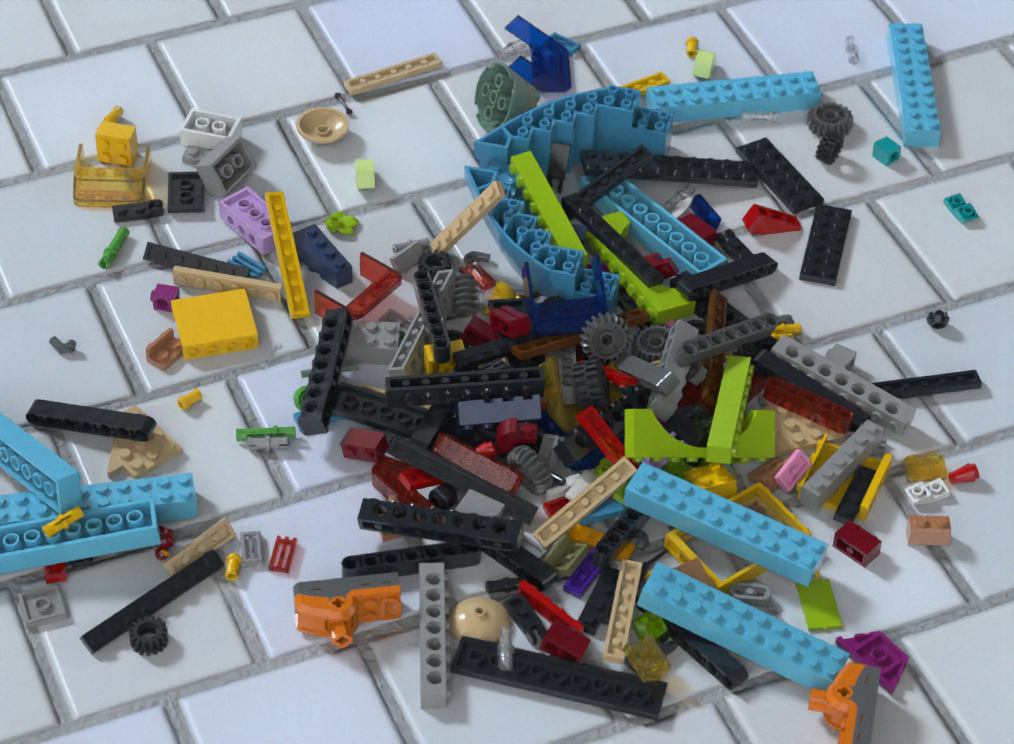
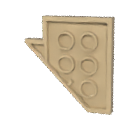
(797, 432)
(140, 457)

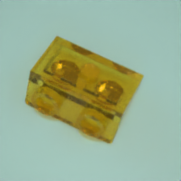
(924, 468)
(647, 659)

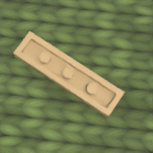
(210, 539)

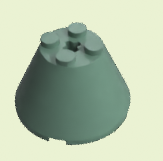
(502, 96)

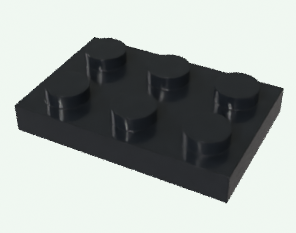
(185, 192)

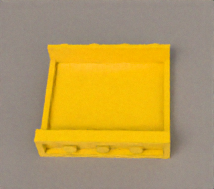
(214, 324)
(823, 452)

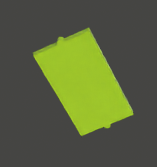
(819, 605)

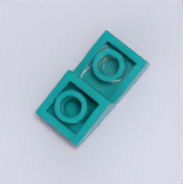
(960, 209)

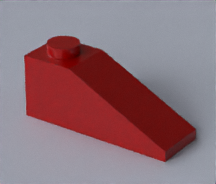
(769, 221)

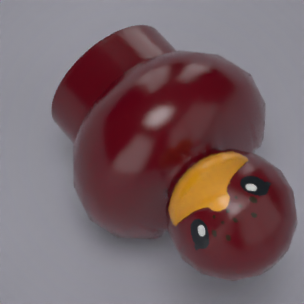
(167, 541)

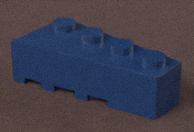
(322, 256)
(495, 411)

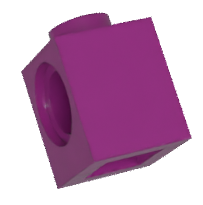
(163, 295)

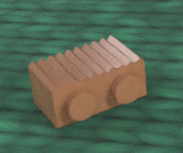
(928, 530)

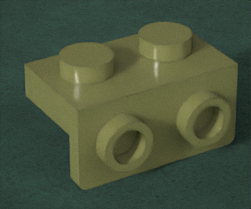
(566, 556)

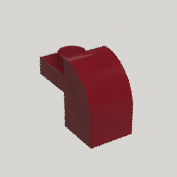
(664, 266)
(511, 432)

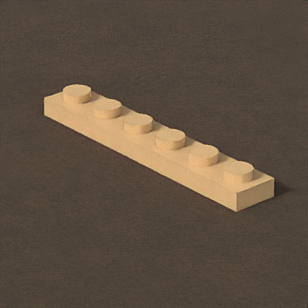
(393, 73)
(468, 218)
(223, 282)
(584, 503)
(622, 611)

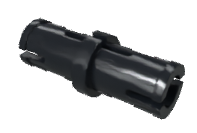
(503, 585)

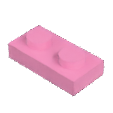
(792, 470)

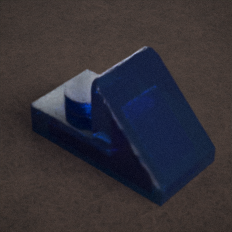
(703, 210)

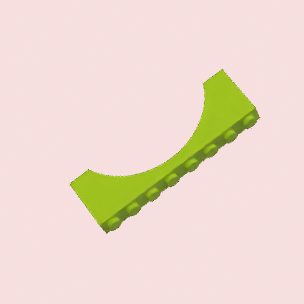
(660, 301)
(650, 440)

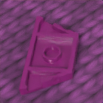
(877, 651)

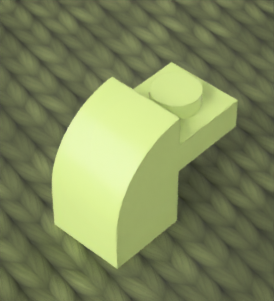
(704, 63)
(364, 173)

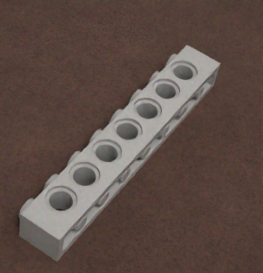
(410, 354)
(871, 399)
(432, 636)

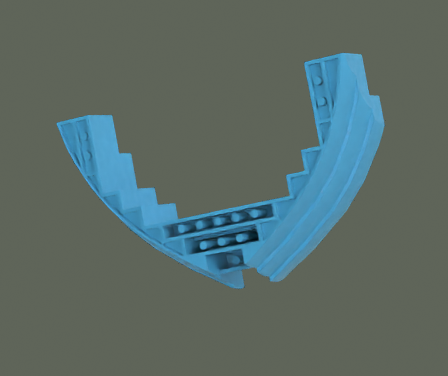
(585, 120)

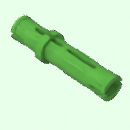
(111, 252)
(275, 431)

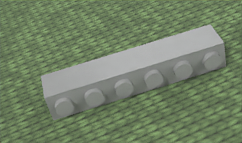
(663, 406)
(841, 465)

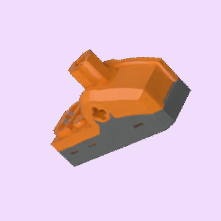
(338, 605)
(849, 702)

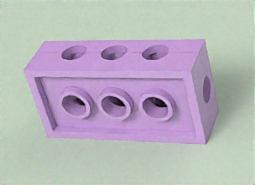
(249, 218)

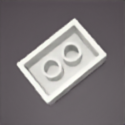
(208, 129)

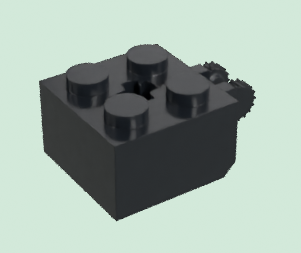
(691, 424)

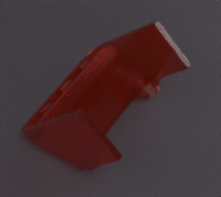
(384, 282)

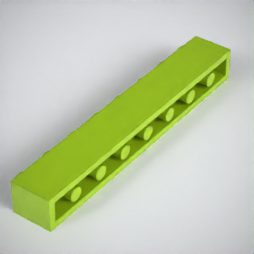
(544, 202)
(730, 410)

